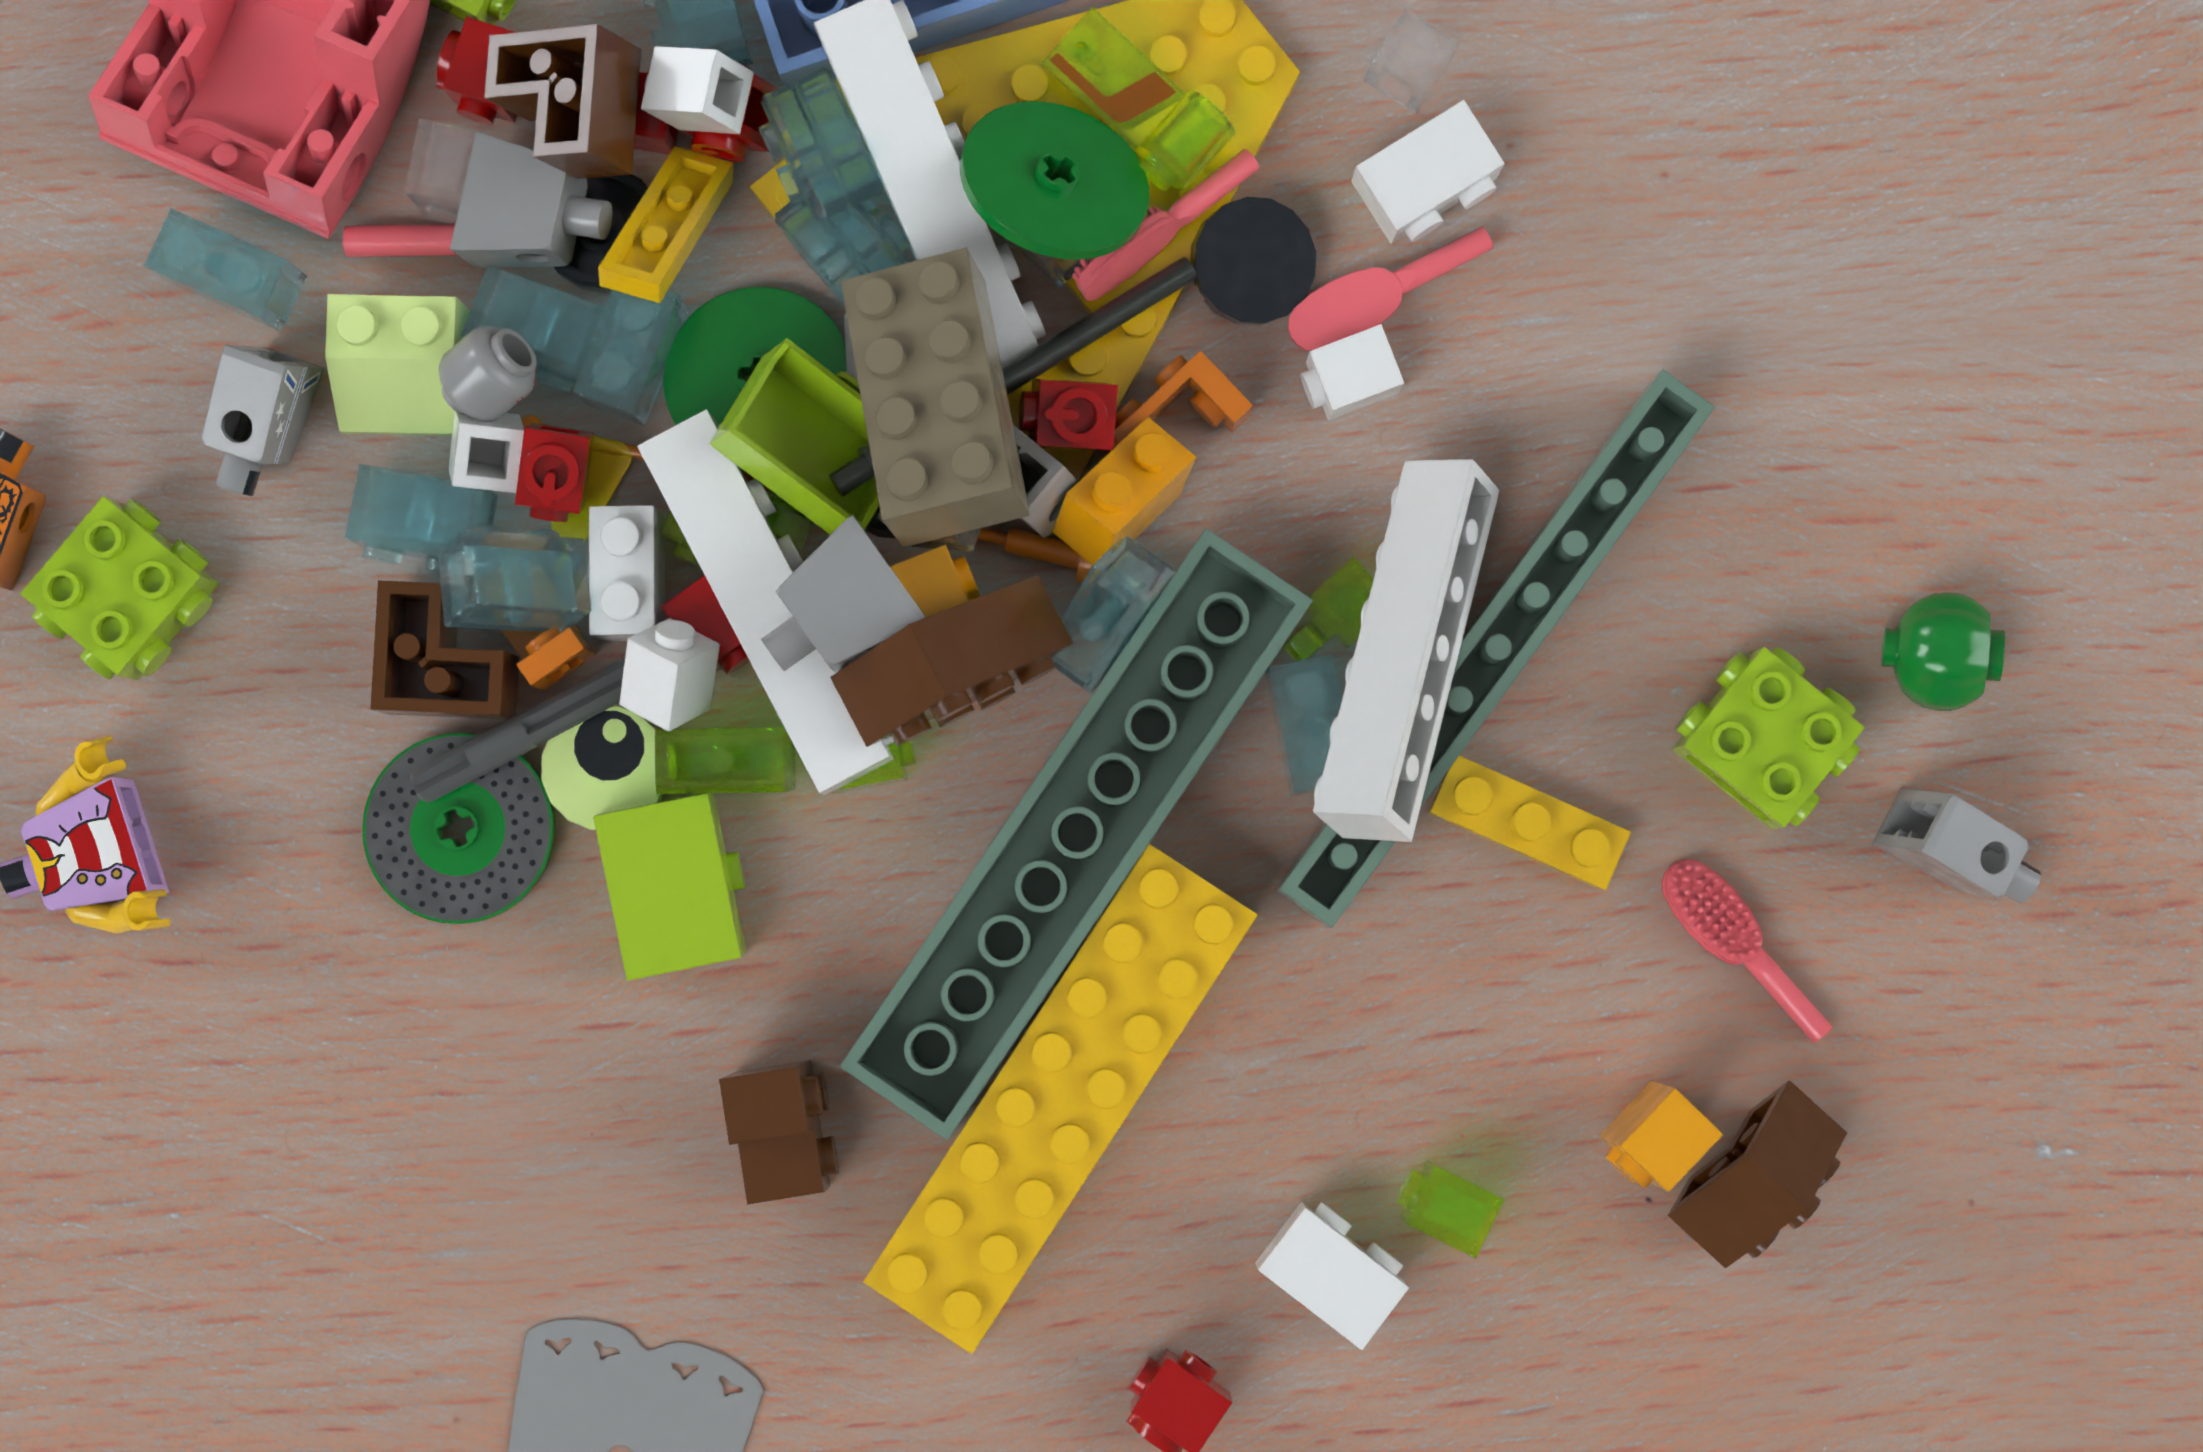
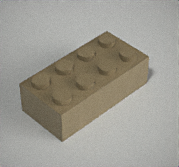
(934, 398)

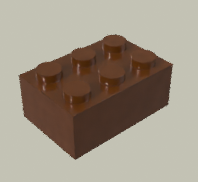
(951, 661)

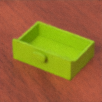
(796, 429)
(671, 885)

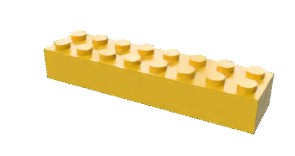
(1060, 1099)

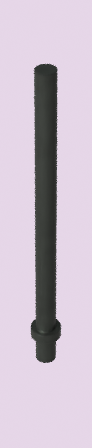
(1054, 350)

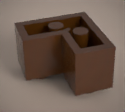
(578, 91)
(421, 668)
(779, 1131)
(1762, 1178)

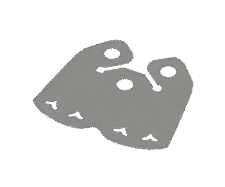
(628, 1397)

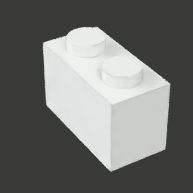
(1429, 173)
(625, 570)
(1332, 1273)

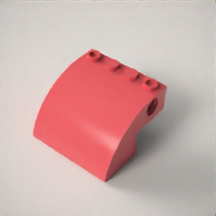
(264, 96)

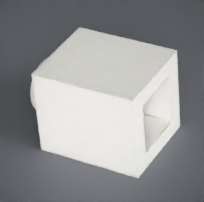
(697, 90)
(1352, 373)
(486, 452)
(669, 674)

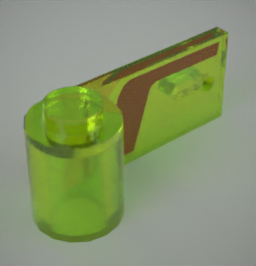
(1131, 95)

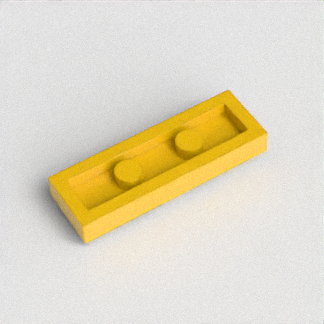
(666, 224)
(1530, 822)

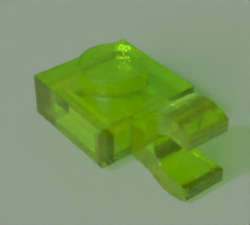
(1336, 609)

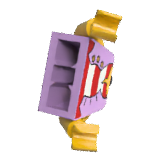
(91, 849)

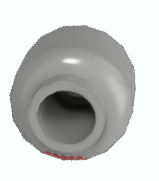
(488, 373)

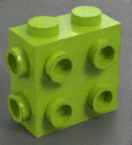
(121, 589)
(1770, 736)

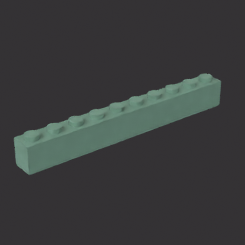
(1522, 615)

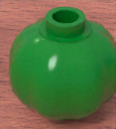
(1944, 651)

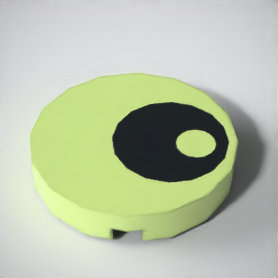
(601, 766)

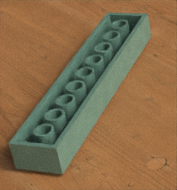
(1076, 834)

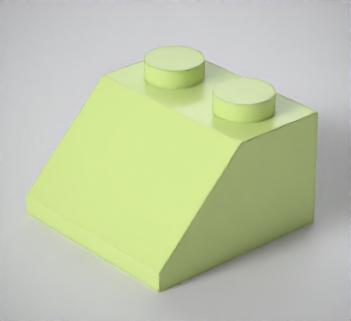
(387, 361)

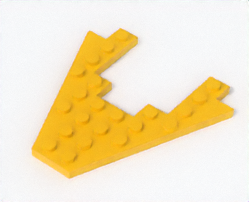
(1196, 44)

